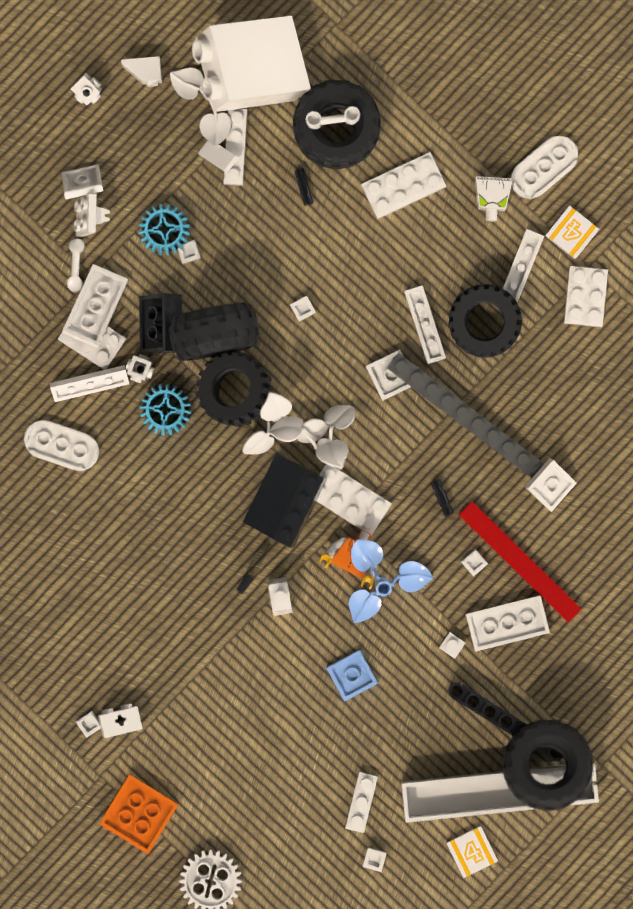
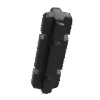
(303, 186)
(442, 498)

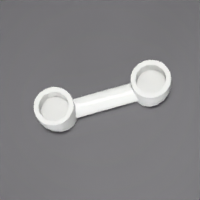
(350, 116)
(74, 282)

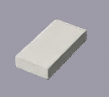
(218, 156)

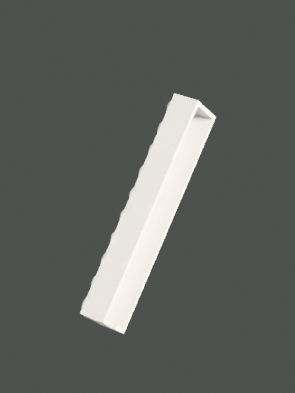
(475, 794)

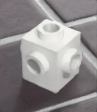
(83, 83)
(133, 365)

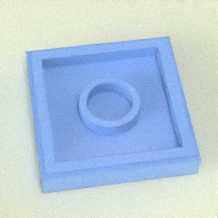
(352, 675)

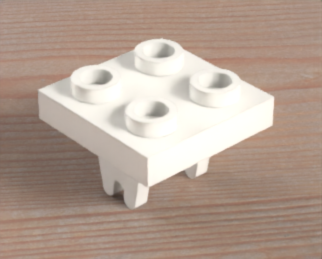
(88, 215)

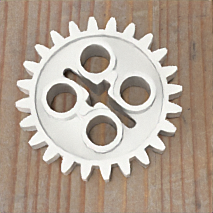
(227, 885)

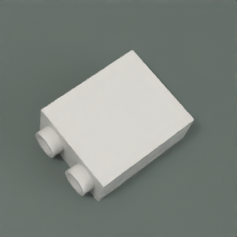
(251, 63)

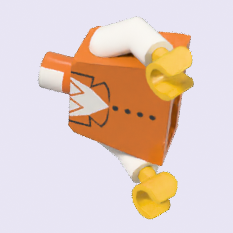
(341, 556)

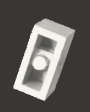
(131, 721)

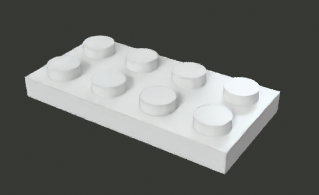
(403, 185)
(95, 306)
(352, 500)
(507, 623)

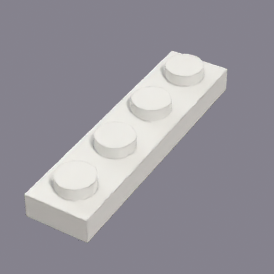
(236, 144)
(523, 263)
(425, 324)
(89, 383)

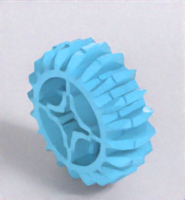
(155, 230)
(182, 411)

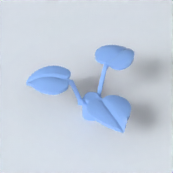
(367, 554)

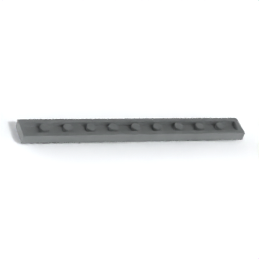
(465, 416)

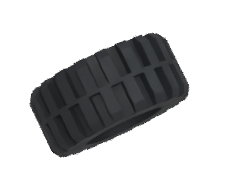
(485, 294)
(212, 378)

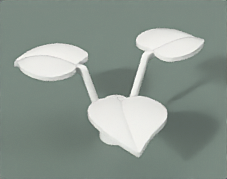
(212, 126)
(273, 410)
(327, 450)

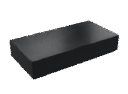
(245, 584)

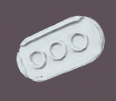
(544, 167)
(61, 445)

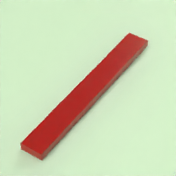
(520, 562)

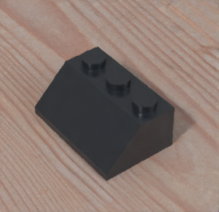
(155, 321)

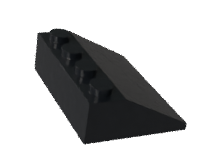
(284, 500)

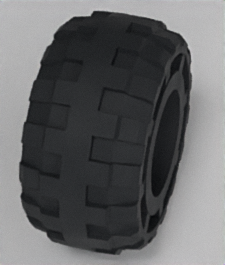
(337, 95)
(214, 331)
(548, 735)

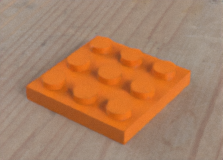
(138, 814)

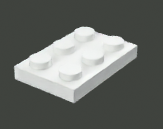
(585, 296)
(101, 356)

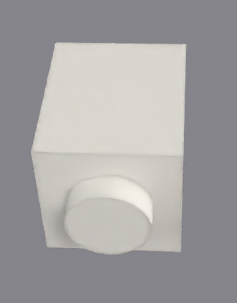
(145, 69)

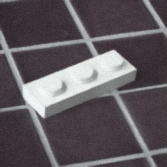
(361, 802)

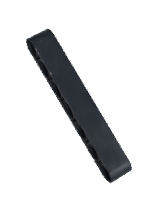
(496, 717)

